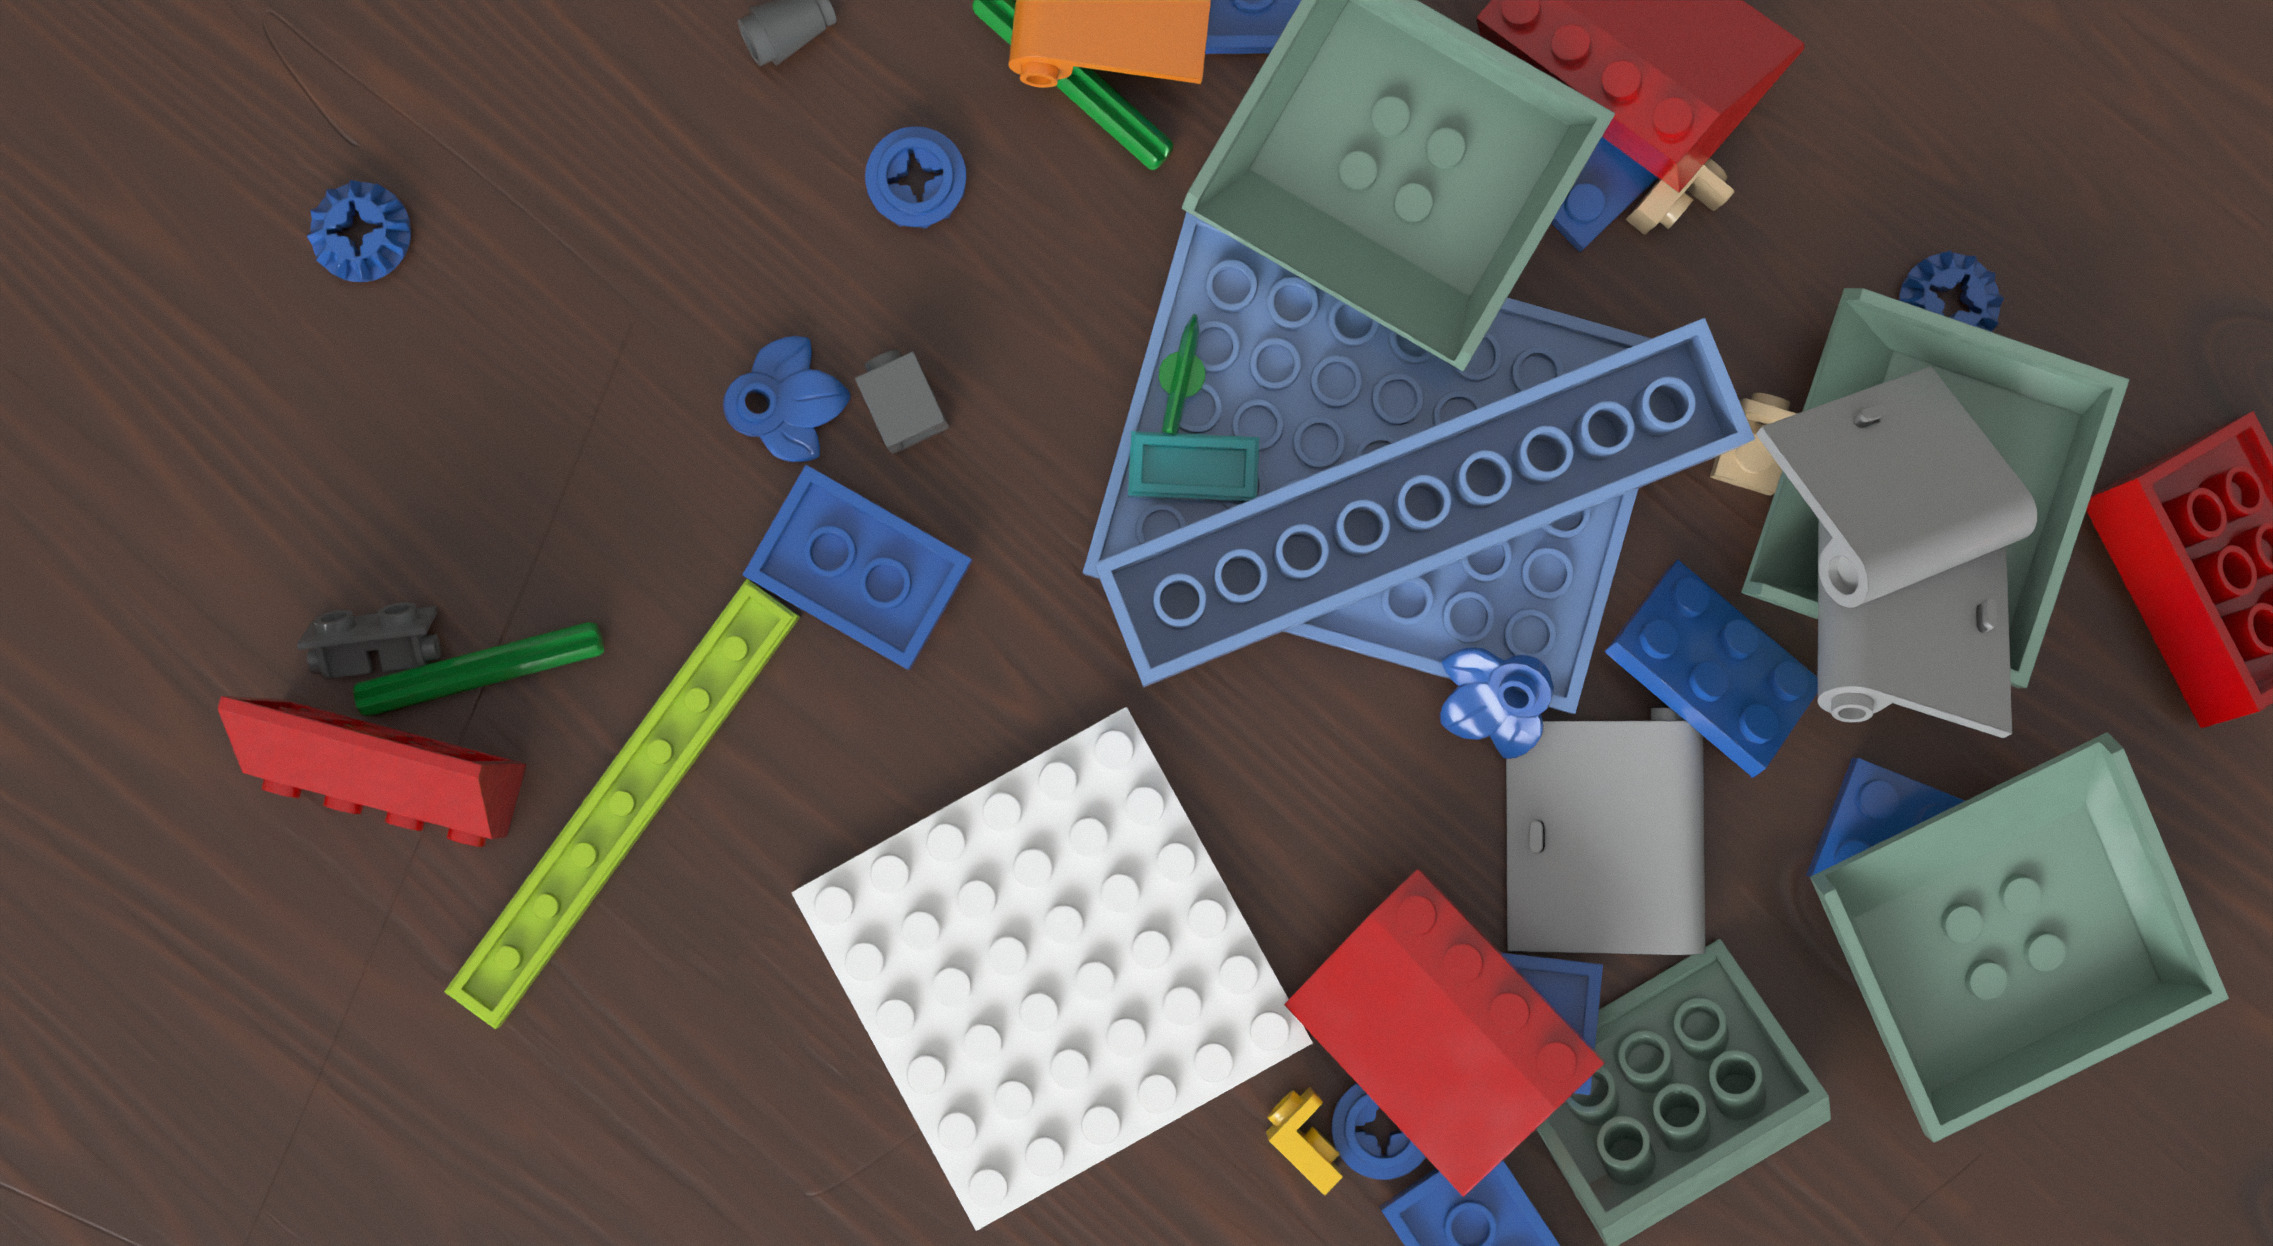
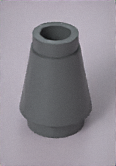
(783, 27)

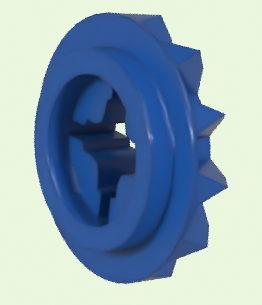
(891, 161)
(380, 250)
(1942, 274)
(1361, 1148)

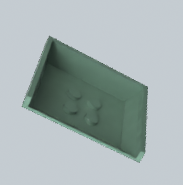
(1398, 166)
(2033, 406)
(2020, 936)

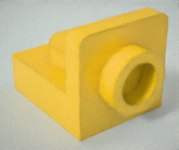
(1307, 1152)

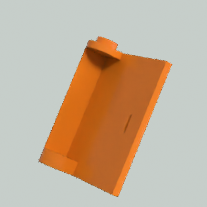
(1109, 35)

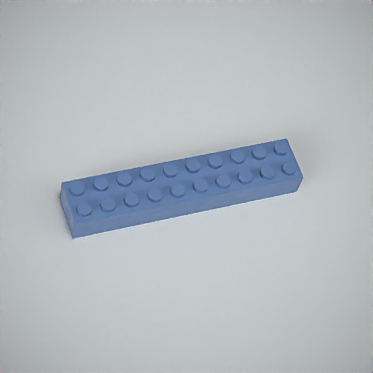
(1424, 502)

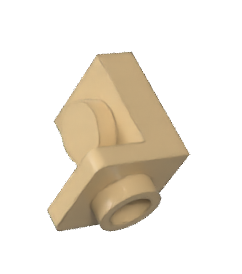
(1667, 205)
(1752, 464)

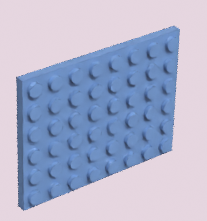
(1338, 385)

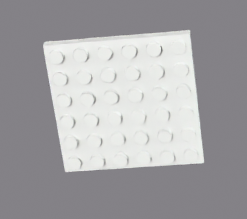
(1051, 968)

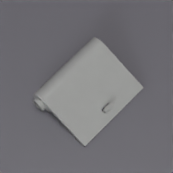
(1902, 493)
(1922, 647)
(1619, 839)

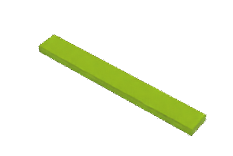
(622, 804)

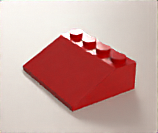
(1665, 67)
(2200, 564)
(373, 767)
(1443, 1032)

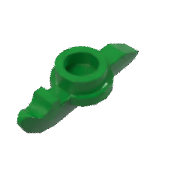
(1181, 376)

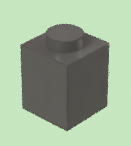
(900, 400)

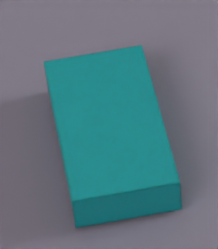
(1193, 467)

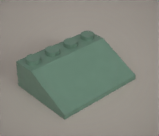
(1685, 1099)

